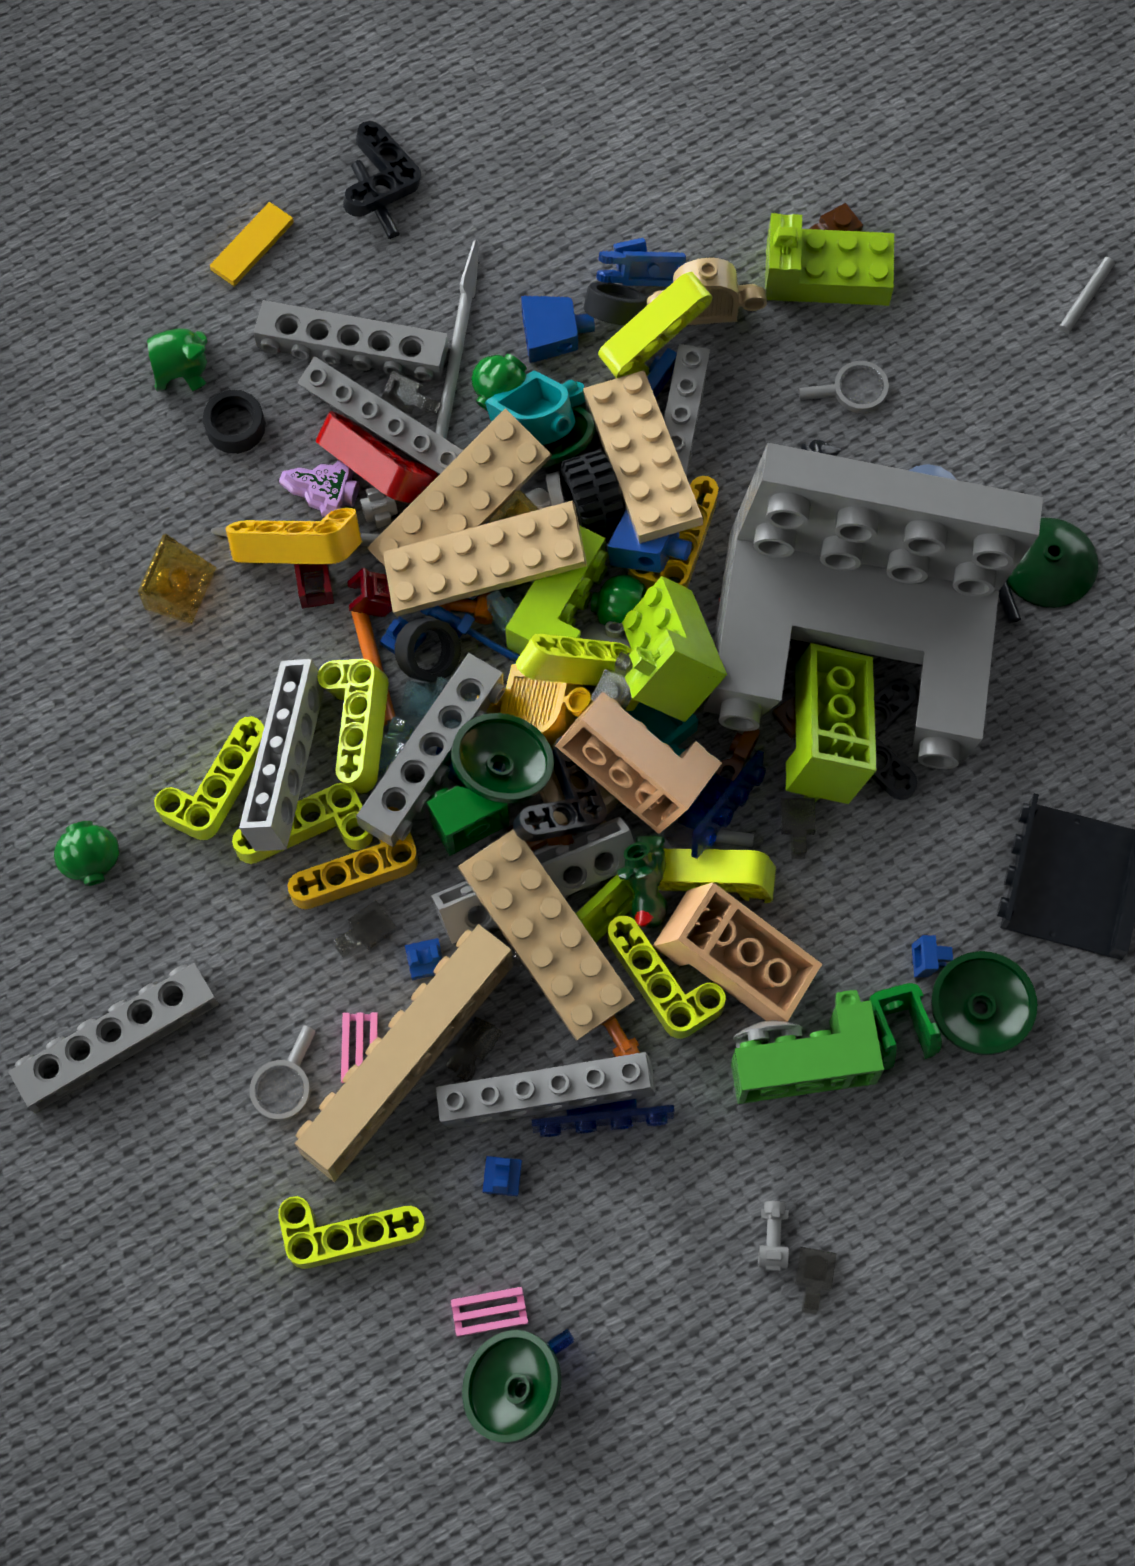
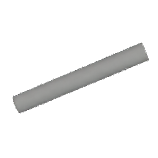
(1086, 295)

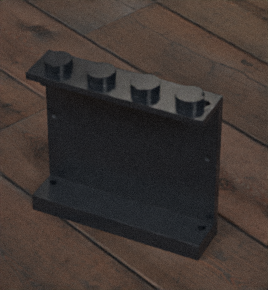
(1071, 881)

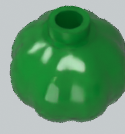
(497, 375)
(617, 598)
(86, 852)

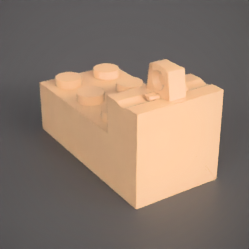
(636, 763)
(738, 952)

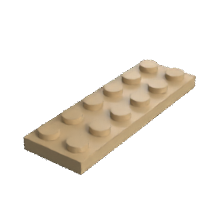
(642, 457)
(469, 487)
(484, 558)
(546, 934)

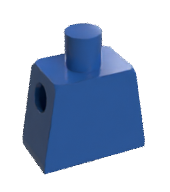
(552, 326)
(649, 556)

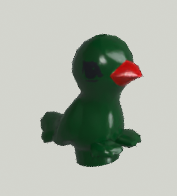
(644, 871)

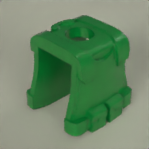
(895, 1000)

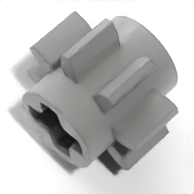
(378, 507)

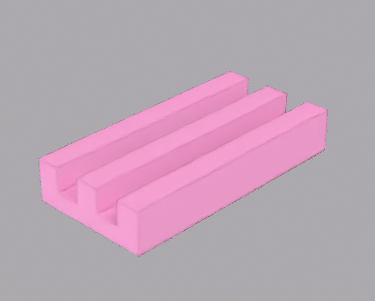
(359, 1018)
(487, 1297)

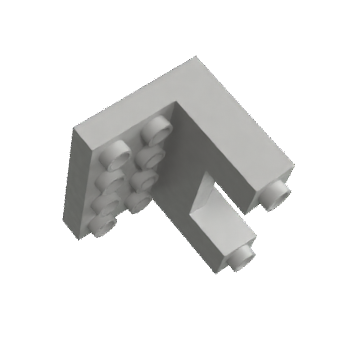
(871, 568)

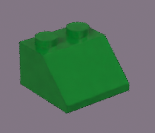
(464, 817)

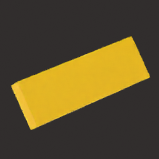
(251, 244)

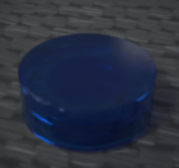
(561, 1341)

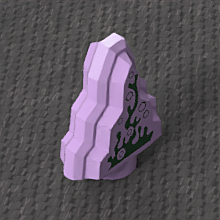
(323, 487)

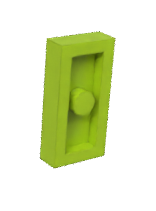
(610, 902)

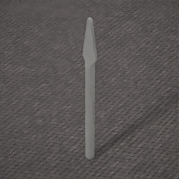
(467, 290)

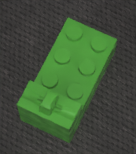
(824, 1062)

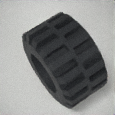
(594, 491)

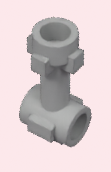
(772, 1255)

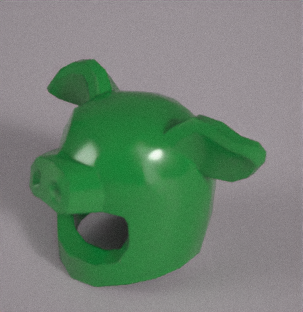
(177, 355)

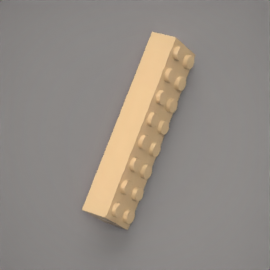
(404, 1052)

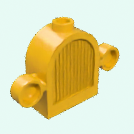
(542, 703)

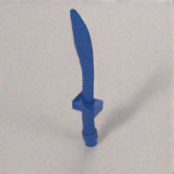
(463, 625)

